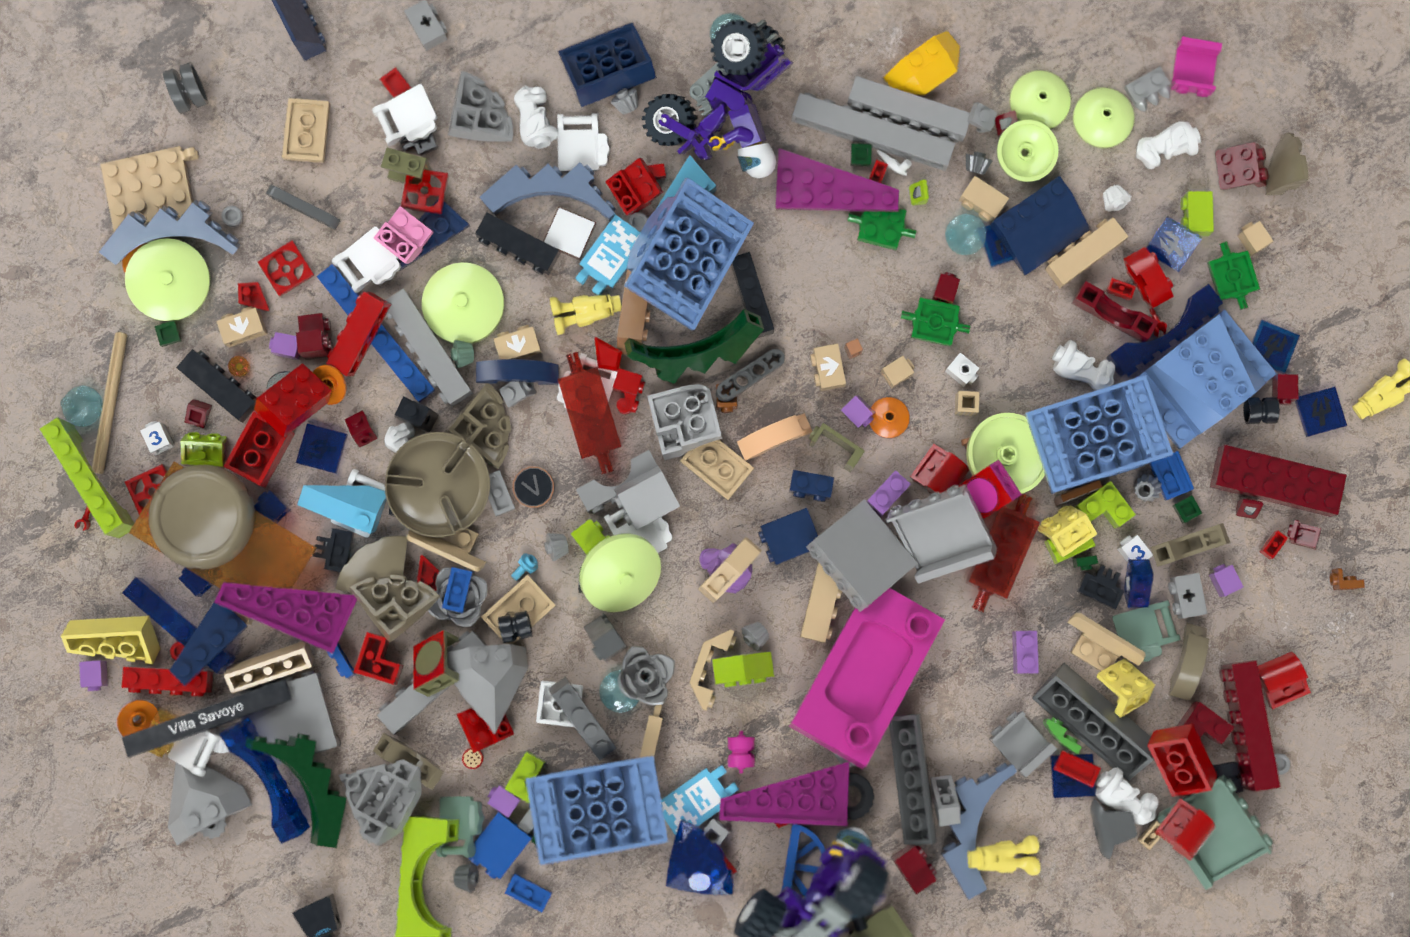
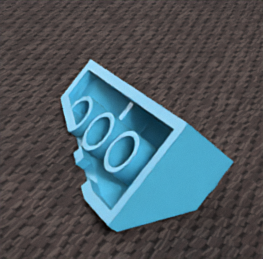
(350, 505)

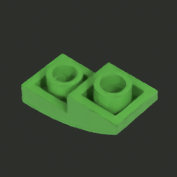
(1057, 731)

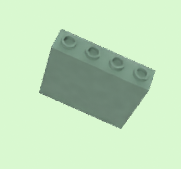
(1236, 835)

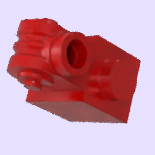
(630, 385)

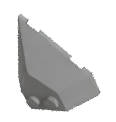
(489, 678)
(383, 798)
(202, 801)

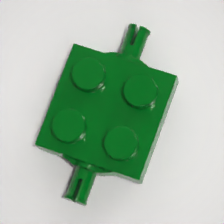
(882, 228)
(1233, 275)
(935, 322)

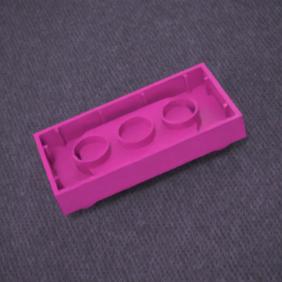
(866, 676)

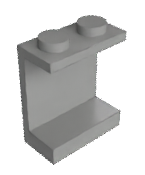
(1021, 743)

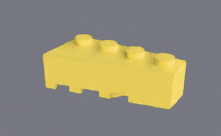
(112, 638)

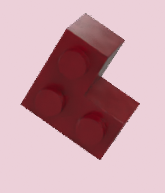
(313, 336)
(1207, 722)
(914, 867)

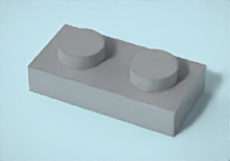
(499, 495)

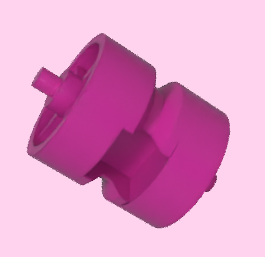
(741, 752)

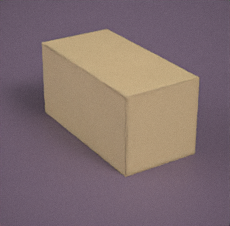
(1149, 837)

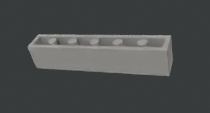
(909, 109)
(427, 347)
(410, 702)

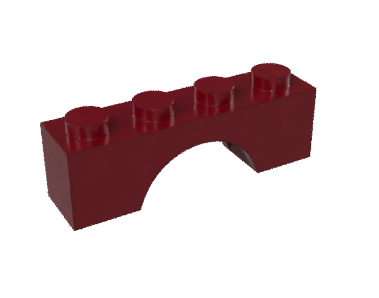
(1101, 306)

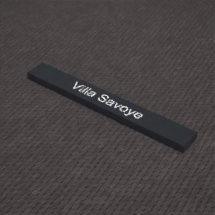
(206, 718)

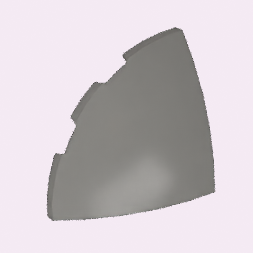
(479, 112)

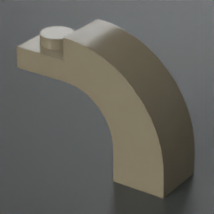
(1190, 544)
(1191, 662)
(395, 750)

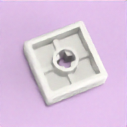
(548, 712)

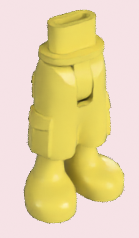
(587, 310)
(1384, 392)
(1001, 856)

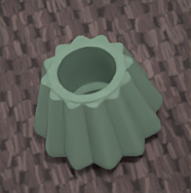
(462, 353)

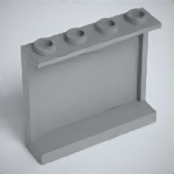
(943, 533)
(861, 555)
(304, 715)

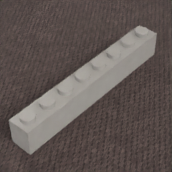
(867, 129)

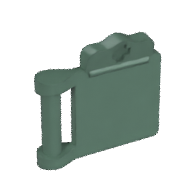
(1143, 631)
(470, 823)

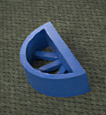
(793, 855)

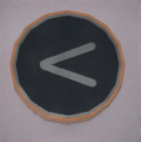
(533, 487)

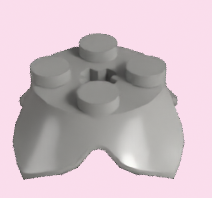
(476, 595)
(657, 669)

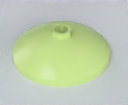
(1028, 104)
(1095, 126)
(1041, 149)

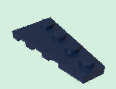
(444, 227)
(210, 638)

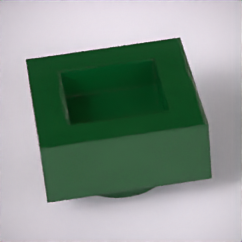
(861, 154)
(168, 333)
(1187, 509)
(1085, 563)

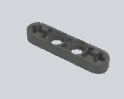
(303, 207)
(748, 373)

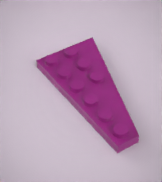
(817, 186)
(303, 614)
(805, 799)

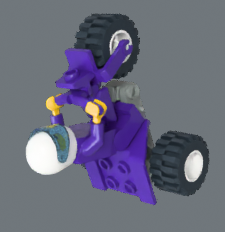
(746, 59)
(845, 884)

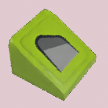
(919, 192)

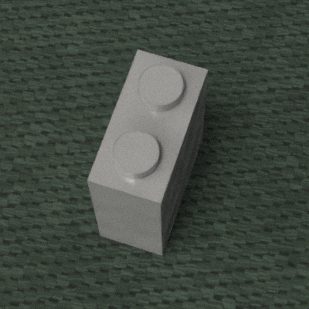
(646, 498)

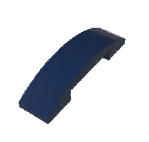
(517, 371)

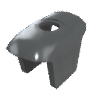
(1111, 827)

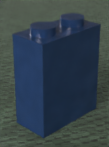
(788, 536)

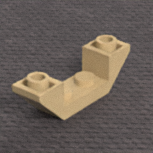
(730, 570)
(722, 642)

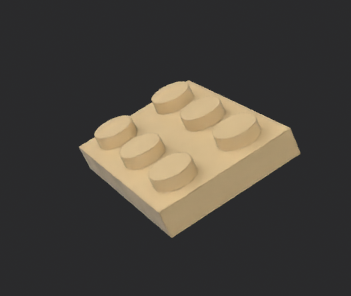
(306, 130)
(718, 467)
(521, 597)

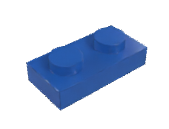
(457, 590)
(344, 666)
(528, 892)

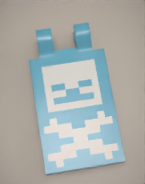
(608, 255)
(696, 799)

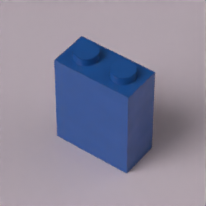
(499, 845)

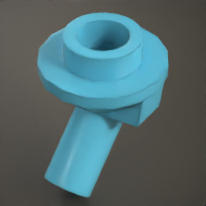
(527, 563)

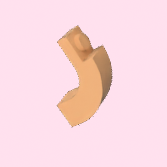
(774, 435)

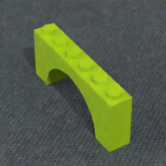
(66, 445)
(420, 839)

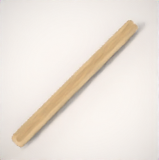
(109, 402)

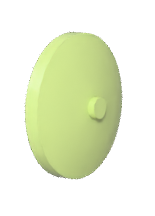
(167, 279)
(463, 303)
(1009, 440)
(620, 572)

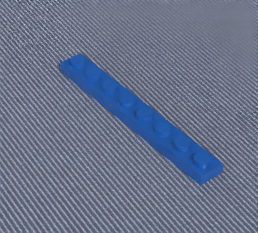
(383, 341)

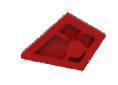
(251, 295)
(607, 355)
(427, 572)

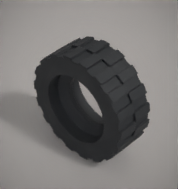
(867, 796)

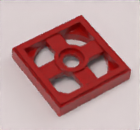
(434, 191)
(277, 255)
(131, 485)

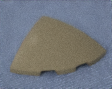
(1287, 167)
(484, 425)
(374, 560)
(394, 602)

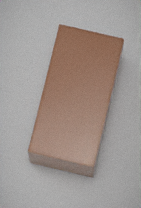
(853, 348)

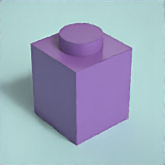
(284, 346)
(858, 412)
(1225, 580)
(93, 674)
(503, 800)

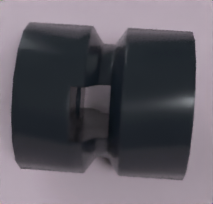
(1266, 410)
(515, 627)
(1230, 770)

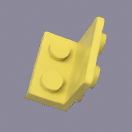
(1067, 529)
(1127, 683)

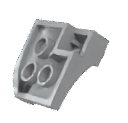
(683, 419)

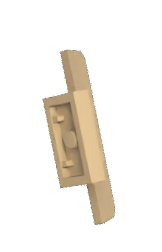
(453, 547)
(1100, 646)

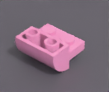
(403, 235)

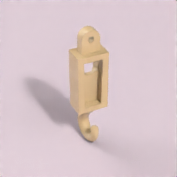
(652, 733)

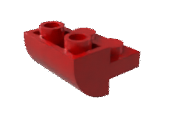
(634, 187)
(939, 470)
(1283, 680)
(478, 731)
(1186, 829)

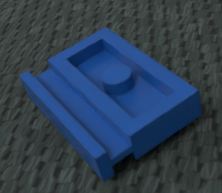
(1172, 476)

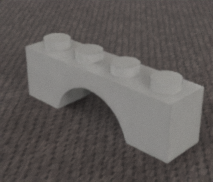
(596, 495)

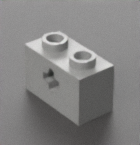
(420, 14)
(1190, 585)
(945, 800)

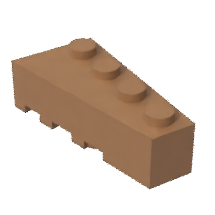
(632, 318)

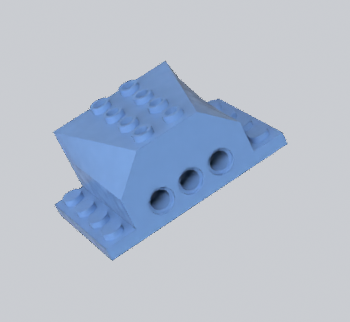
(685, 252)
(1206, 378)
(1099, 434)
(596, 809)

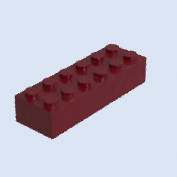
(1278, 481)
(1251, 726)

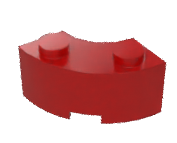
(1149, 277)

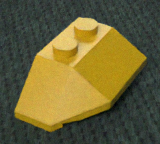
(926, 66)

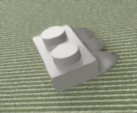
(1147, 88)

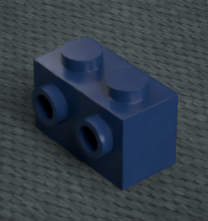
(811, 485)

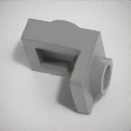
(982, 117)
(516, 392)

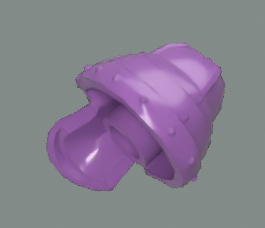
(713, 558)

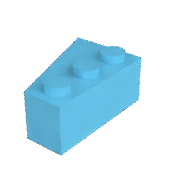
(695, 173)

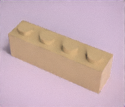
(1085, 253)
(820, 607)
(269, 666)

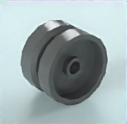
(185, 87)

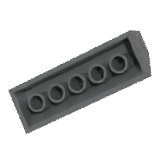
(1094, 722)
(912, 779)

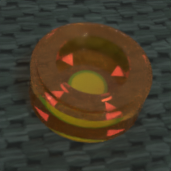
(238, 366)

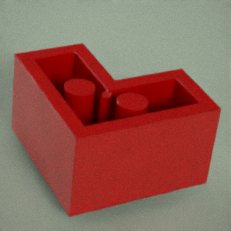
(372, 661)

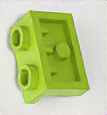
(203, 449)

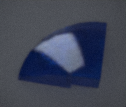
(698, 864)

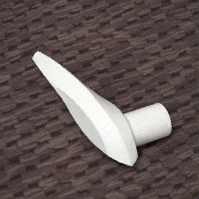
(894, 165)

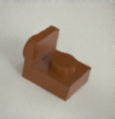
(726, 407)
(1348, 583)

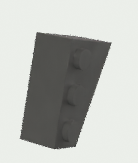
(604, 638)

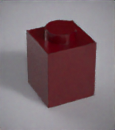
(946, 288)
(1285, 388)

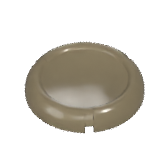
(437, 484)
(201, 516)

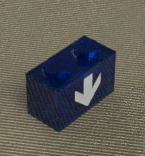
(1138, 583)

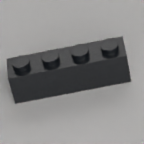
(517, 244)
(751, 290)
(217, 385)

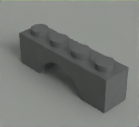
(582, 718)

